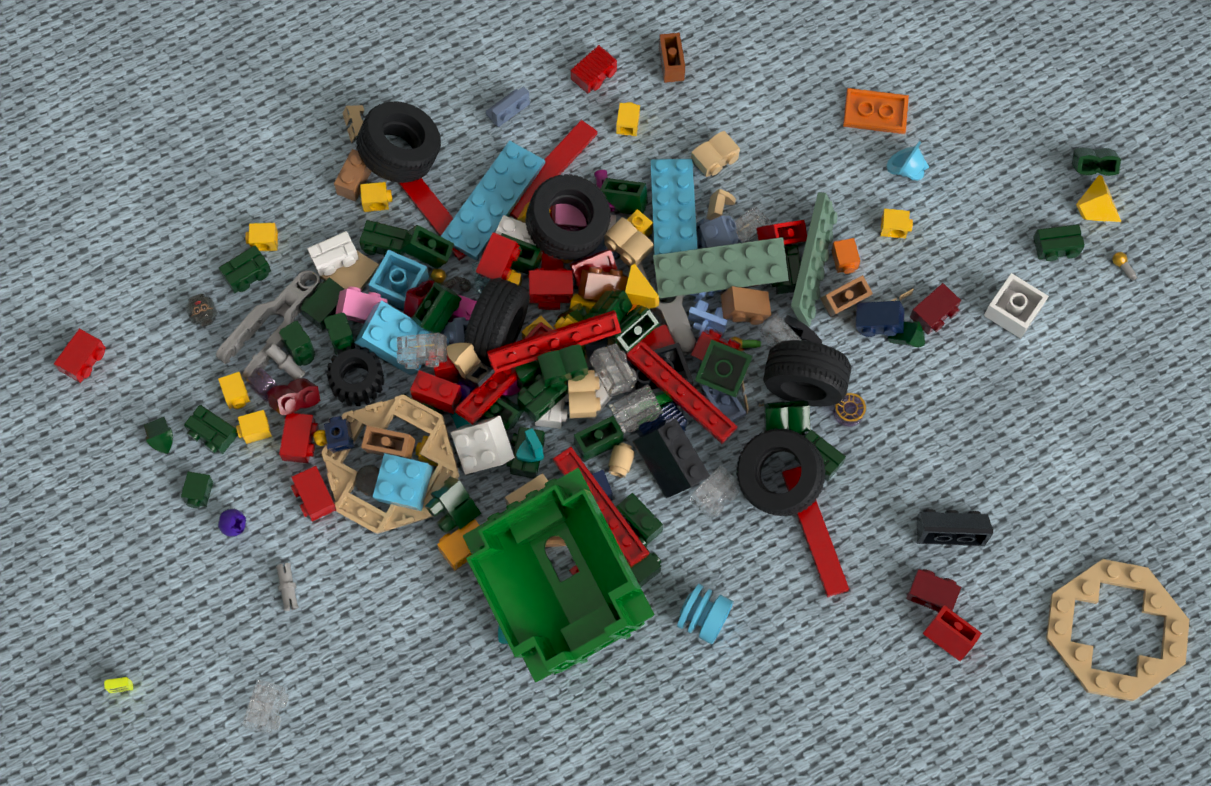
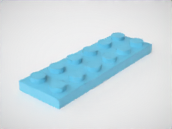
(493, 198)
(673, 205)

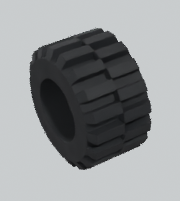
(360, 391)

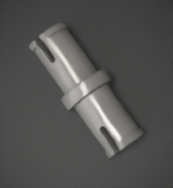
(284, 361)
(287, 586)

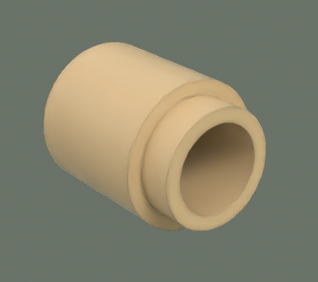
(621, 460)

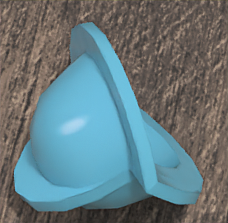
(908, 163)

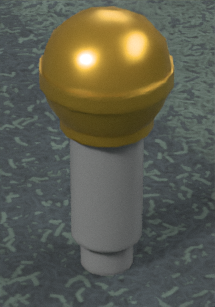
(1120, 260)

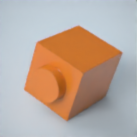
(845, 256)

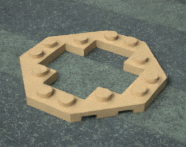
(436, 449)
(1155, 602)

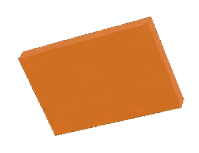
(876, 111)

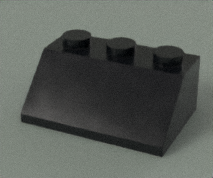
(671, 355)
(670, 457)
(953, 528)

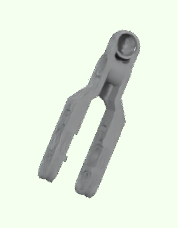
(287, 305)
(675, 319)

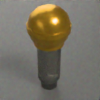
(437, 275)

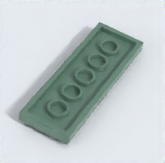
(813, 259)
(720, 267)

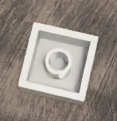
(1016, 305)
(482, 445)

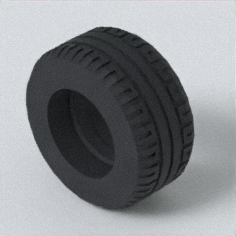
(392, 161)
(575, 192)
(497, 316)
(807, 372)
(753, 459)

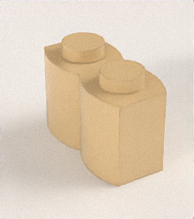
(715, 153)
(628, 242)
(582, 396)

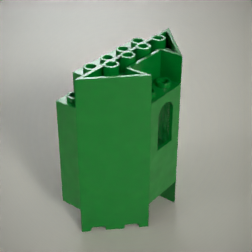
(540, 616)

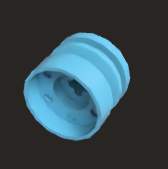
(705, 613)

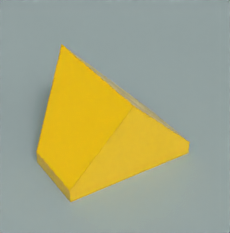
(1098, 203)
(639, 289)

